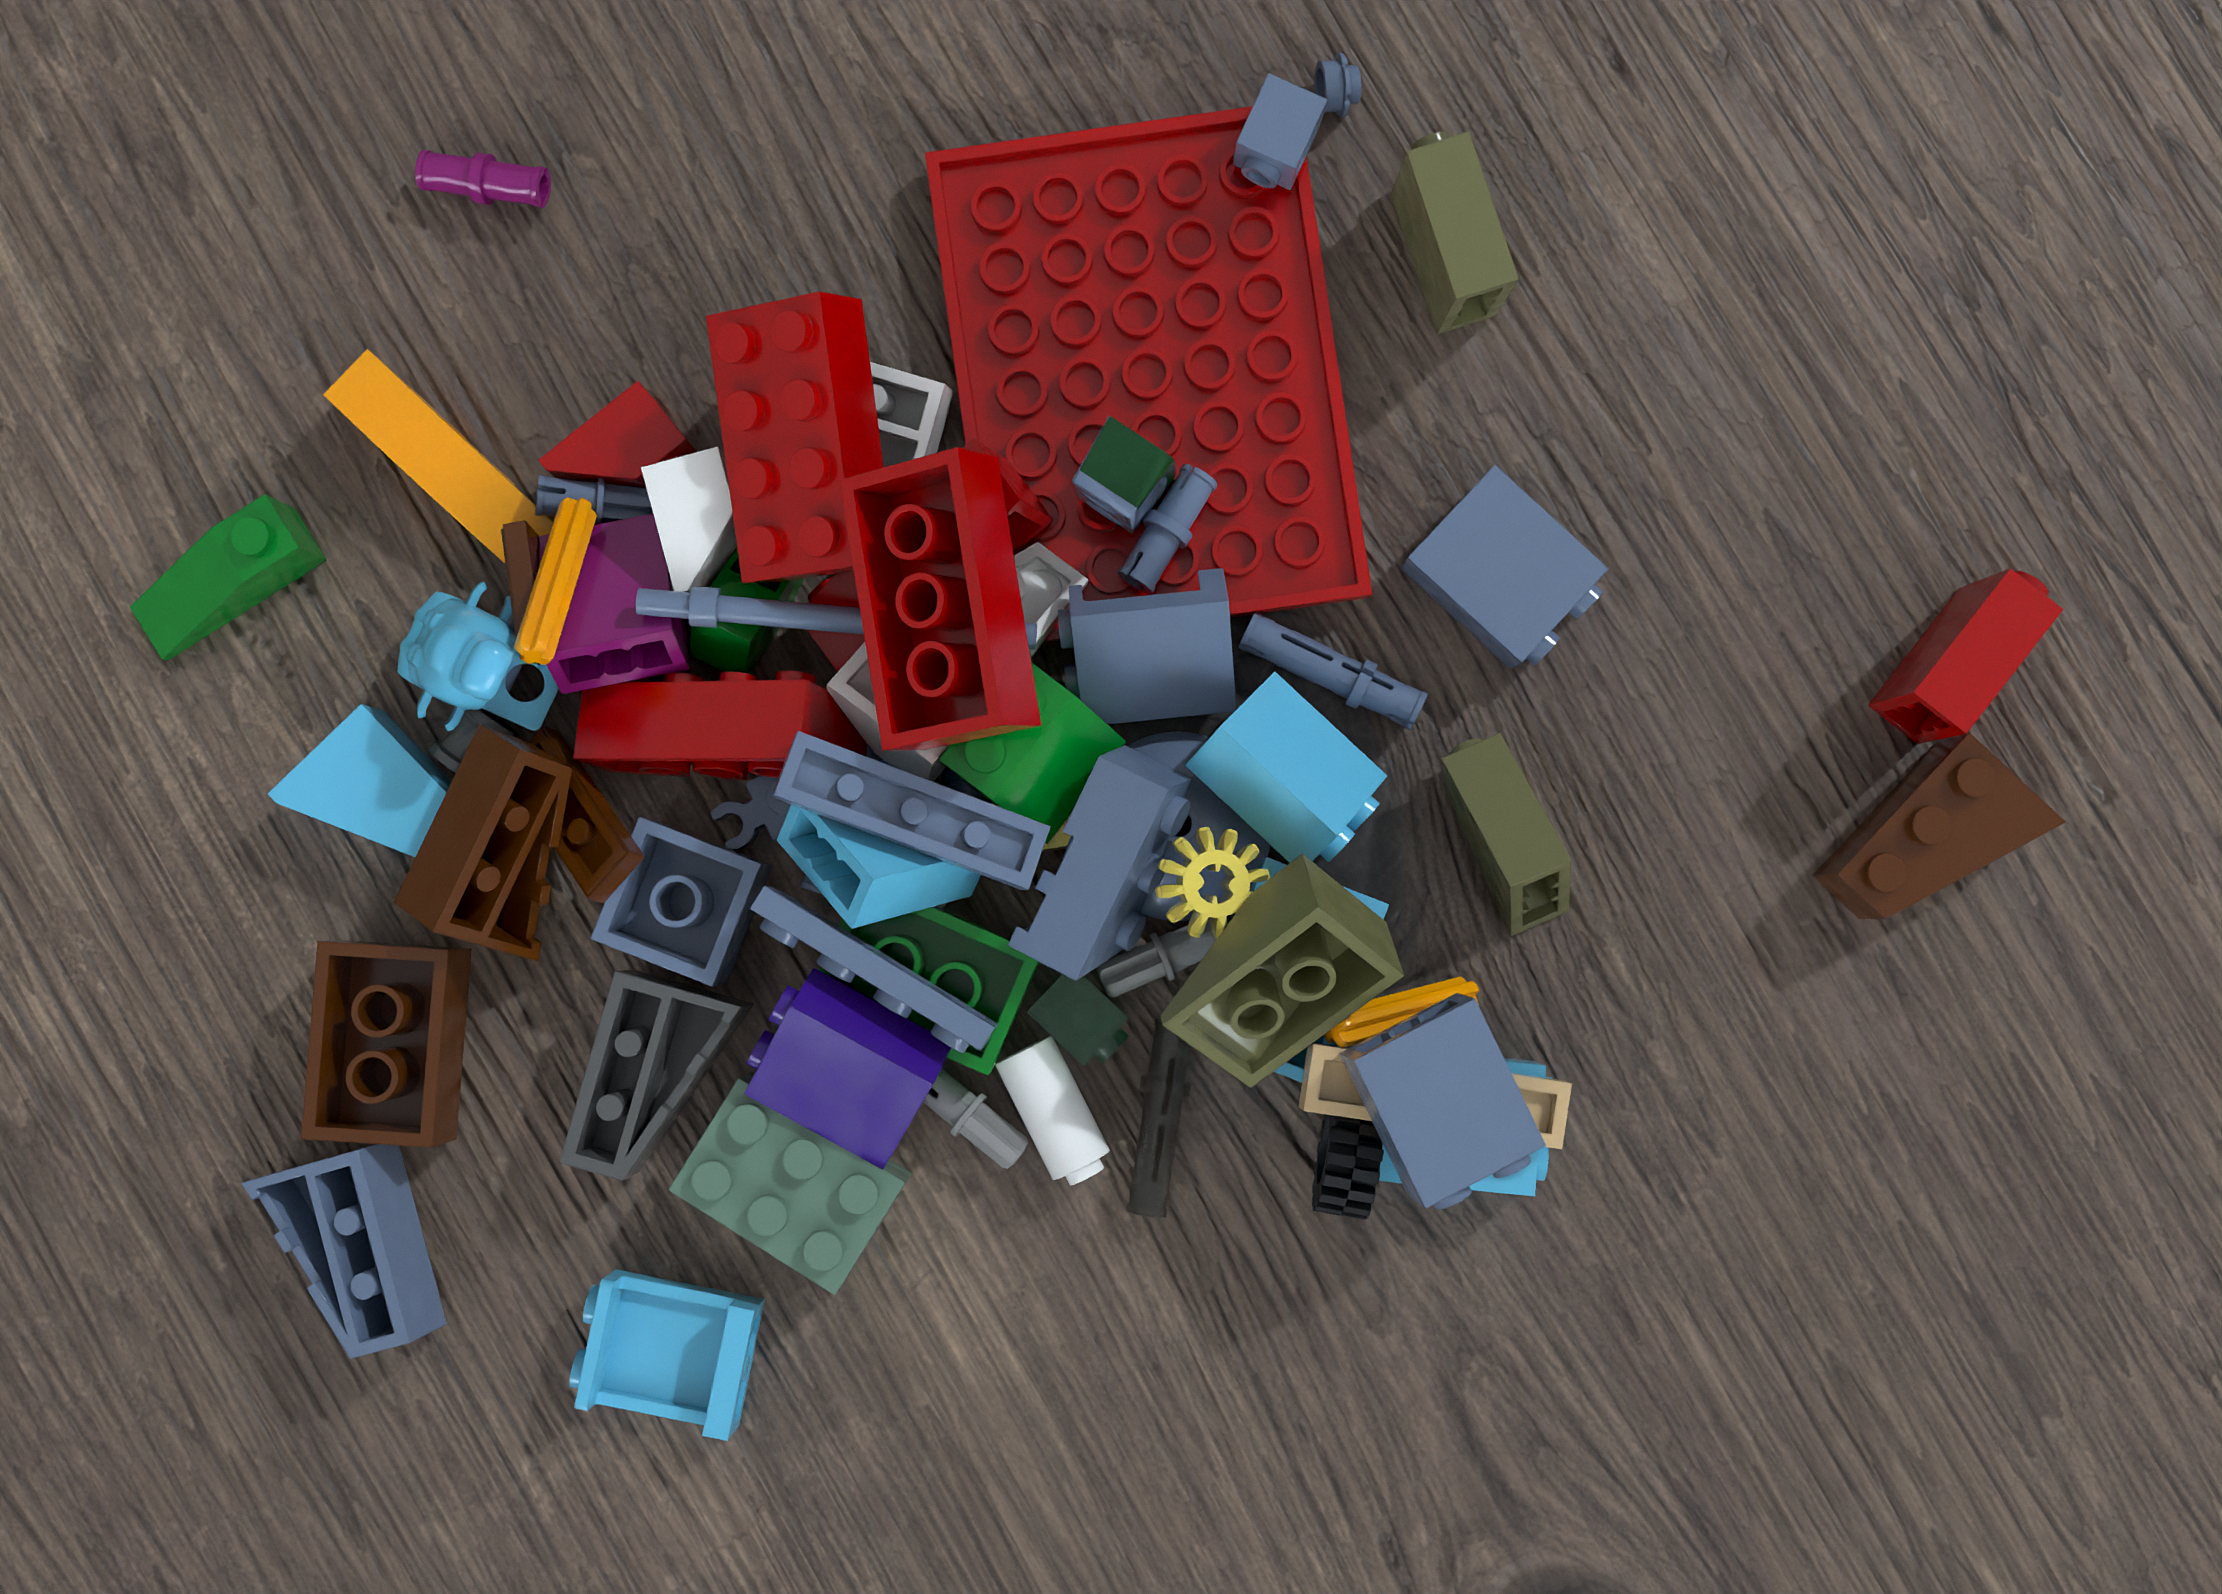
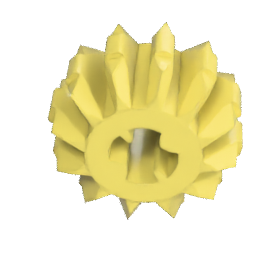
(1189, 881)

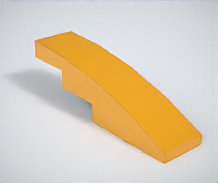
(432, 452)

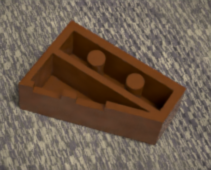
(1935, 828)
(491, 846)

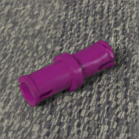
(483, 178)

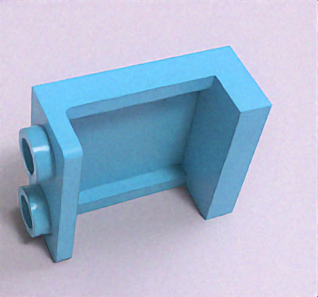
(667, 1350)

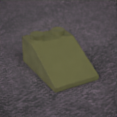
(1283, 973)

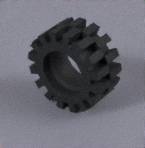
(1346, 1167)

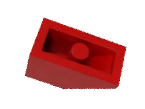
(618, 442)

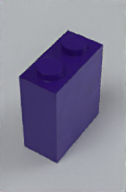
(845, 1067)

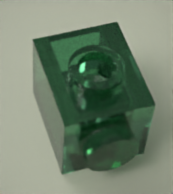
(1081, 1018)

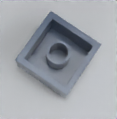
(683, 903)

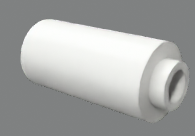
(1054, 1111)

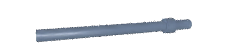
(708, 607)

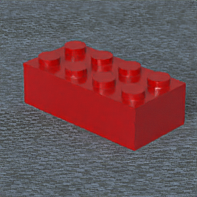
(792, 426)
(940, 601)

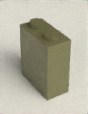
(1452, 231)

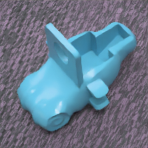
(465, 660)

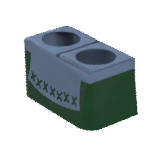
(1123, 475)

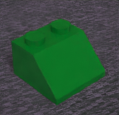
(1039, 767)

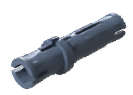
(1343, 675)

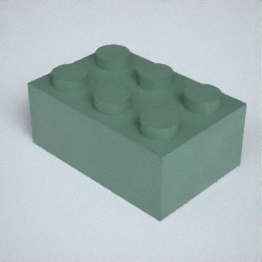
(788, 1188)

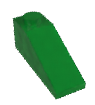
(226, 574)

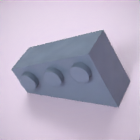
(1108, 864)
(358, 1244)

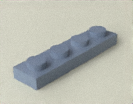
(910, 811)
(850, 956)

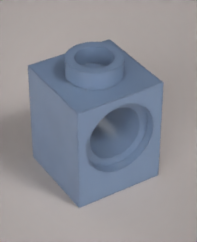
(1278, 133)

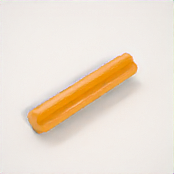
(555, 581)
(1394, 1008)

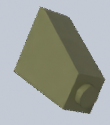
(1508, 833)

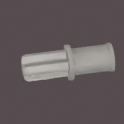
(1154, 960)
(975, 1120)

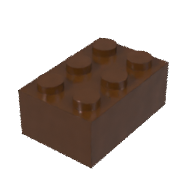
(386, 1043)

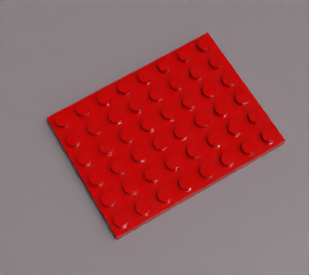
(1185, 304)

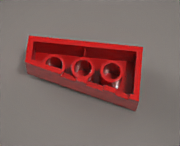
(707, 724)

